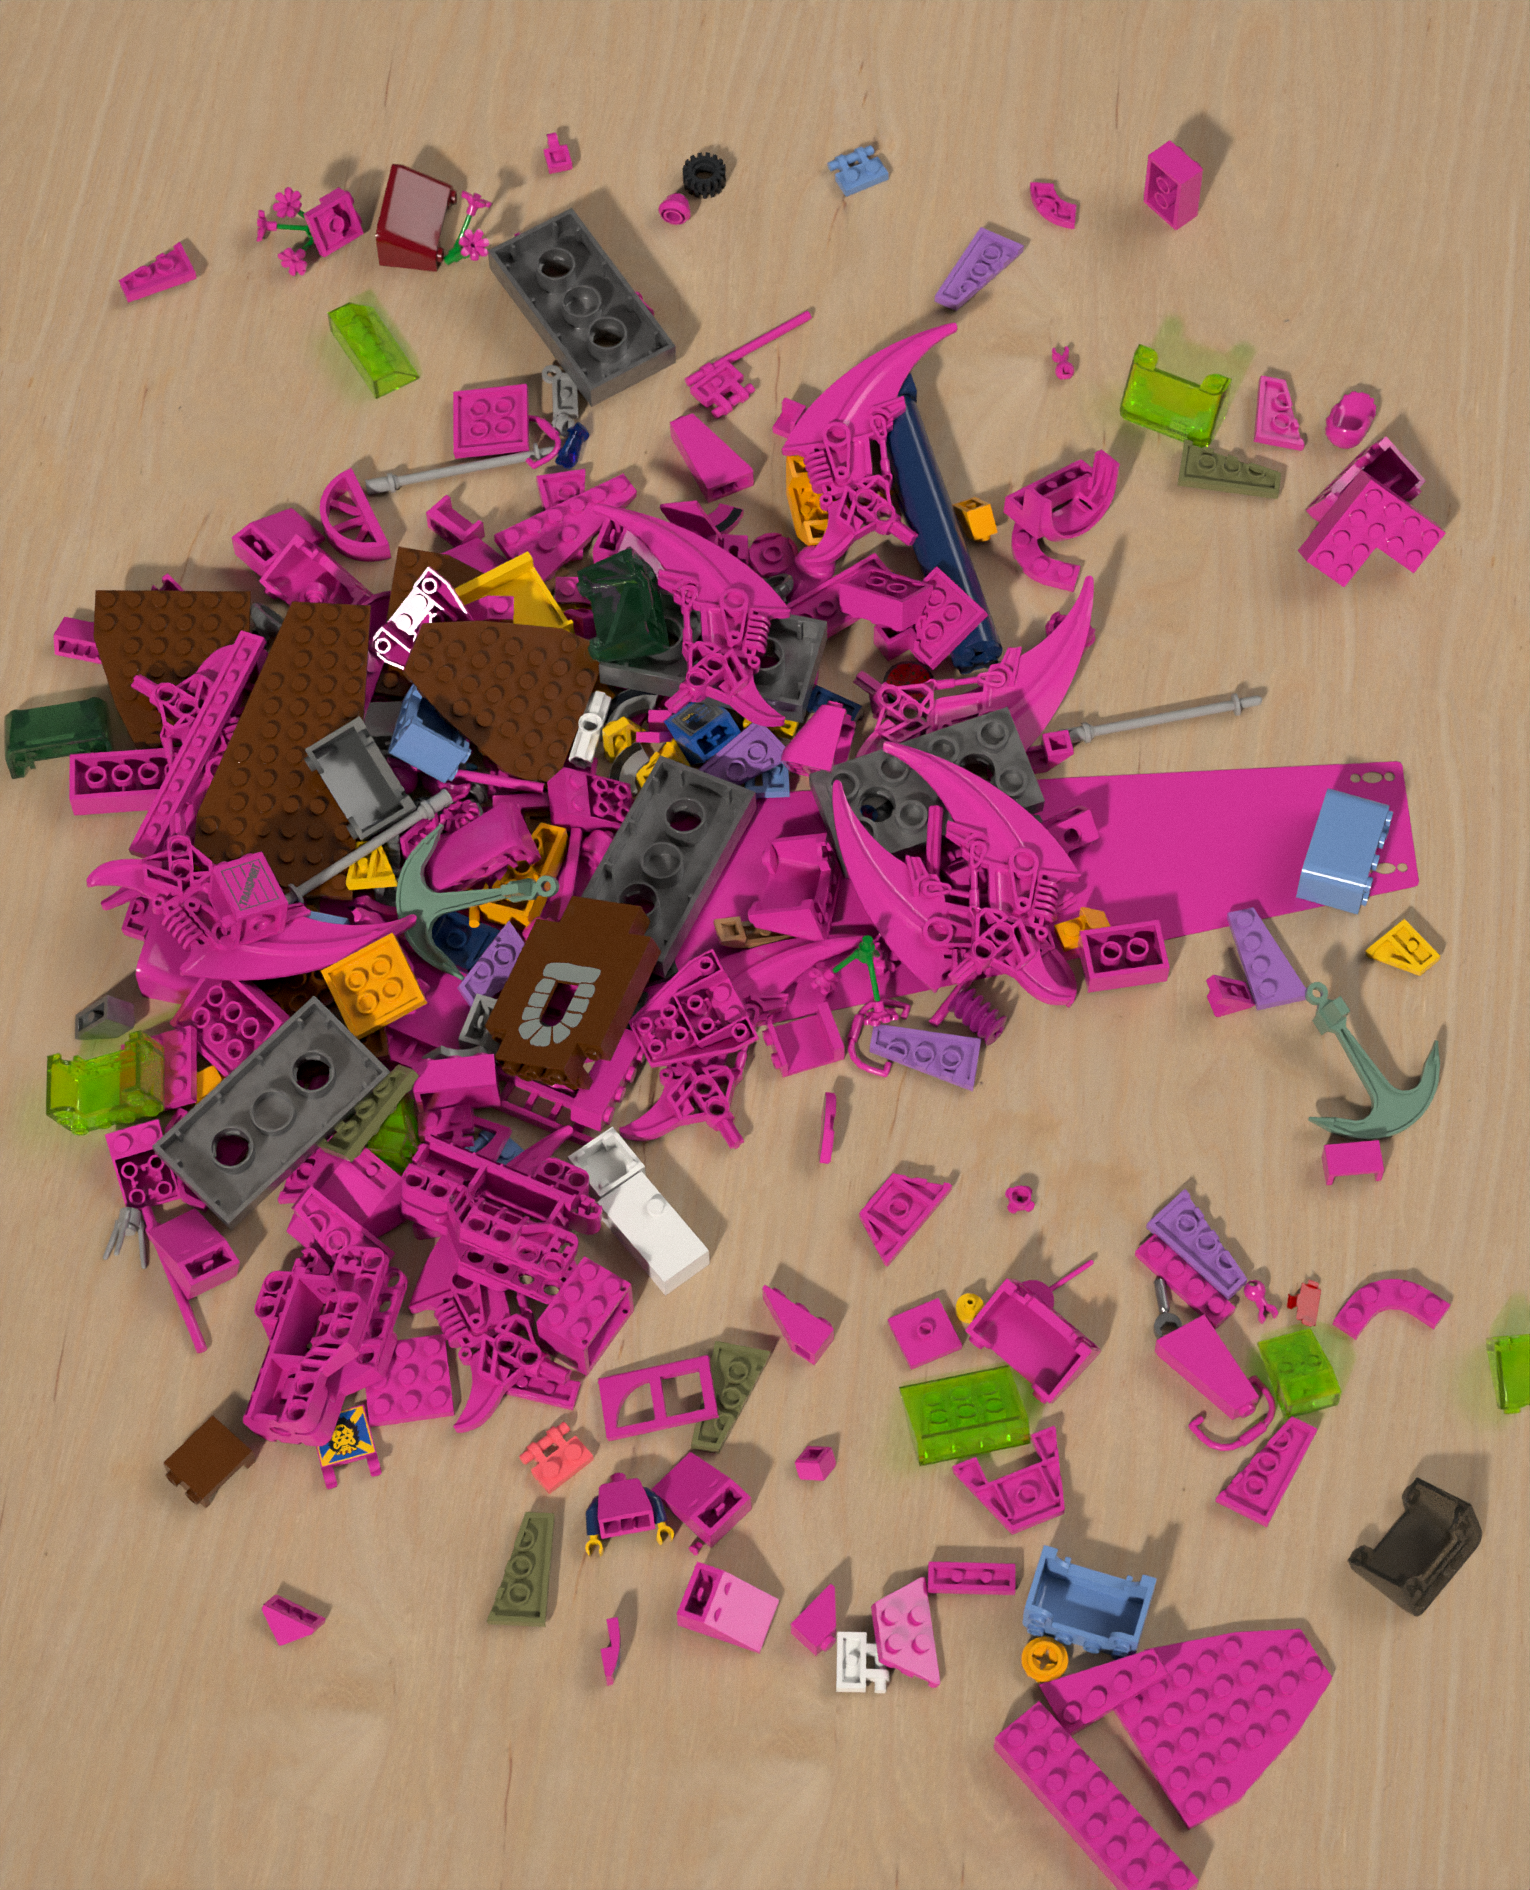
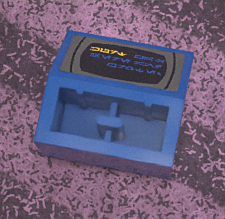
(701, 730)

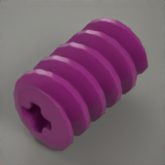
(978, 1015)

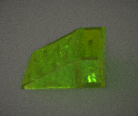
(397, 1137)
(1299, 1373)

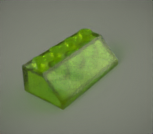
(371, 348)

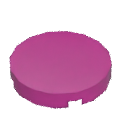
(771, 554)

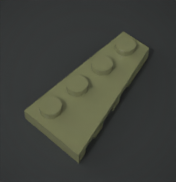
(1215, 472)
(370, 1114)
(734, 1375)
(525, 1585)

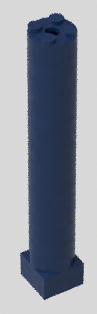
(931, 515)

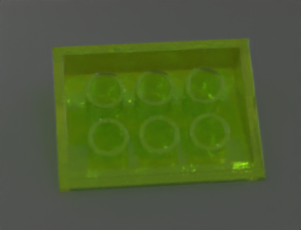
(965, 1415)

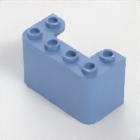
(426, 739)
(1344, 851)
(1087, 1606)

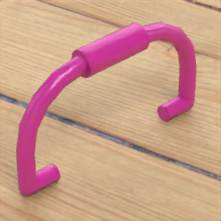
(553, 434)
(856, 1029)
(1249, 1435)

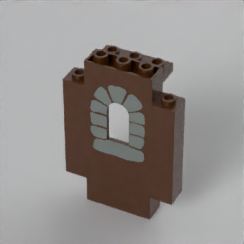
(610, 961)

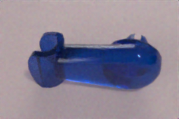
(570, 452)

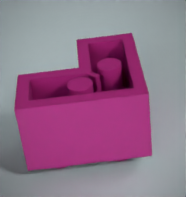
(894, 643)

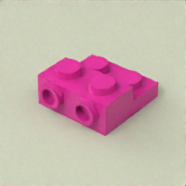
(334, 222)

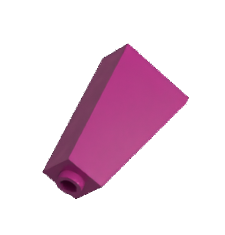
(709, 459)
(1208, 1366)

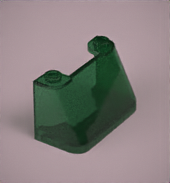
(624, 607)
(55, 733)

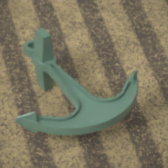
(417, 898)
(1390, 1108)

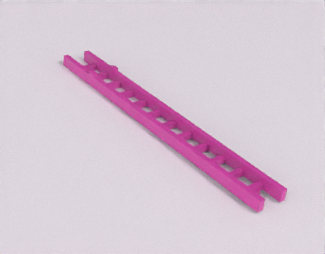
(521, 1113)

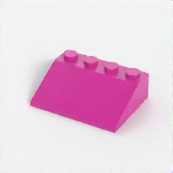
(229, 1020)

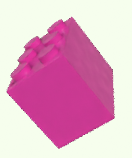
(585, 1316)

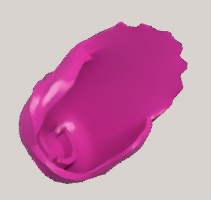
(1350, 420)
(806, 577)

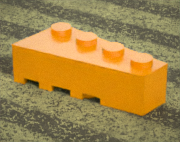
(552, 846)

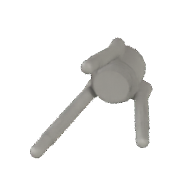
(127, 1224)

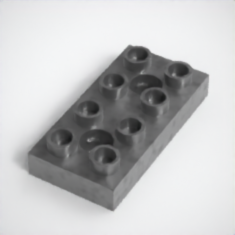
(582, 307)
(786, 686)
(981, 740)
(671, 865)
(271, 1113)

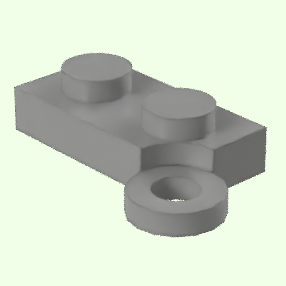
(563, 392)

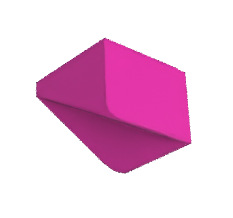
(815, 1463)

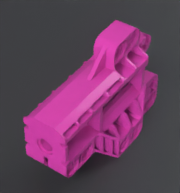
(448, 1193)
(303, 1392)

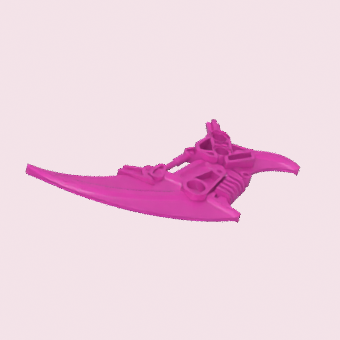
(836, 445)
(732, 608)
(1026, 684)
(181, 701)
(1021, 866)
(912, 910)
(300, 949)
(759, 980)
(481, 1317)

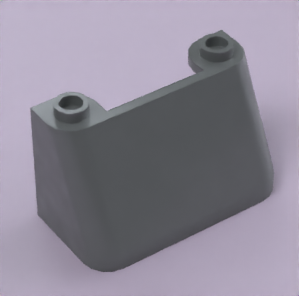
(359, 780)

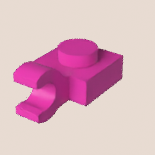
(556, 156)

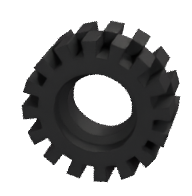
(704, 186)

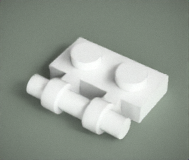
(852, 1664)

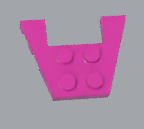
(1023, 1496)

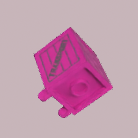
(247, 900)

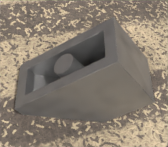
(104, 1019)

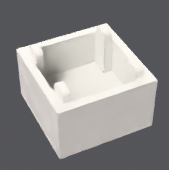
(607, 1162)

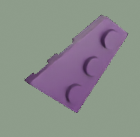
(494, 966)

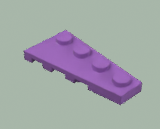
(977, 266)
(746, 756)
(1264, 964)
(933, 1053)
(1189, 1235)

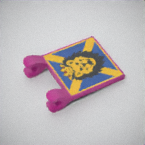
(348, 1444)

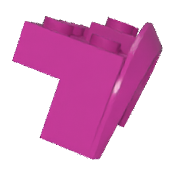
(1033, 504)

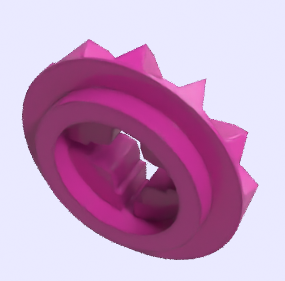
(458, 815)

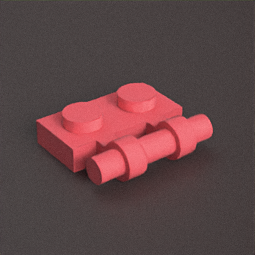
(562, 1463)

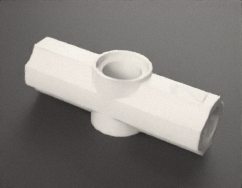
(587, 741)

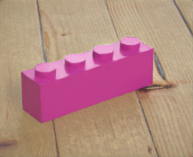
(609, 1078)

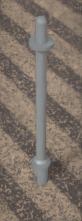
(393, 482)
(1087, 732)
(424, 811)

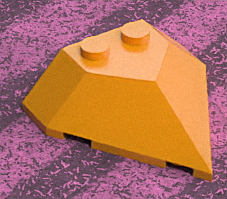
(804, 504)

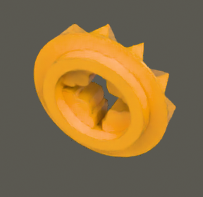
(1037, 1648)

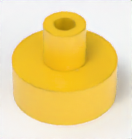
(968, 1307)

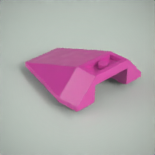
(429, 602)
(693, 1016)
(360, 1188)

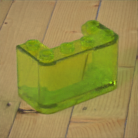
(108, 1087)

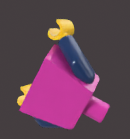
(624, 1509)

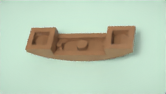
(740, 934)

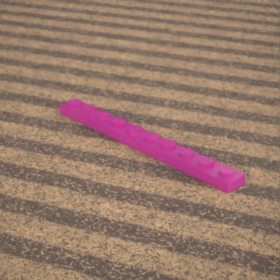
(198, 744)

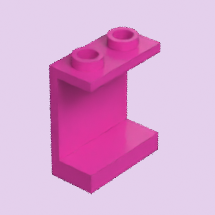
(804, 1042)

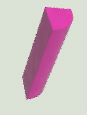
(76, 640)

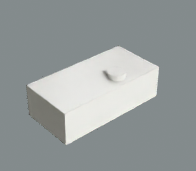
(653, 1233)

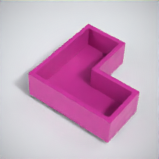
(1369, 518)

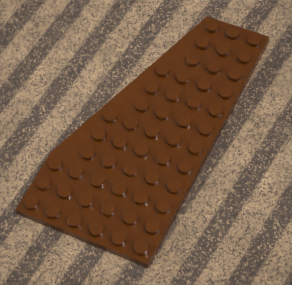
(263, 786)

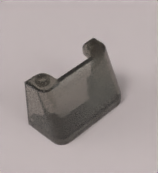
(1421, 1548)

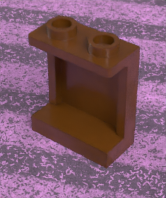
(207, 1461)

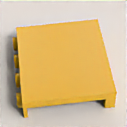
(518, 578)

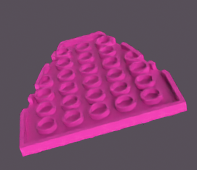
(1223, 1714)

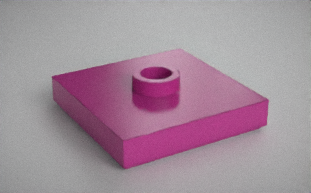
(924, 1333)

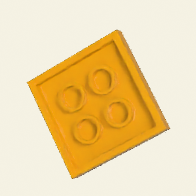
(374, 986)

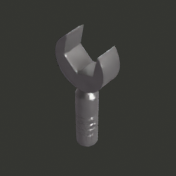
(1165, 1318)

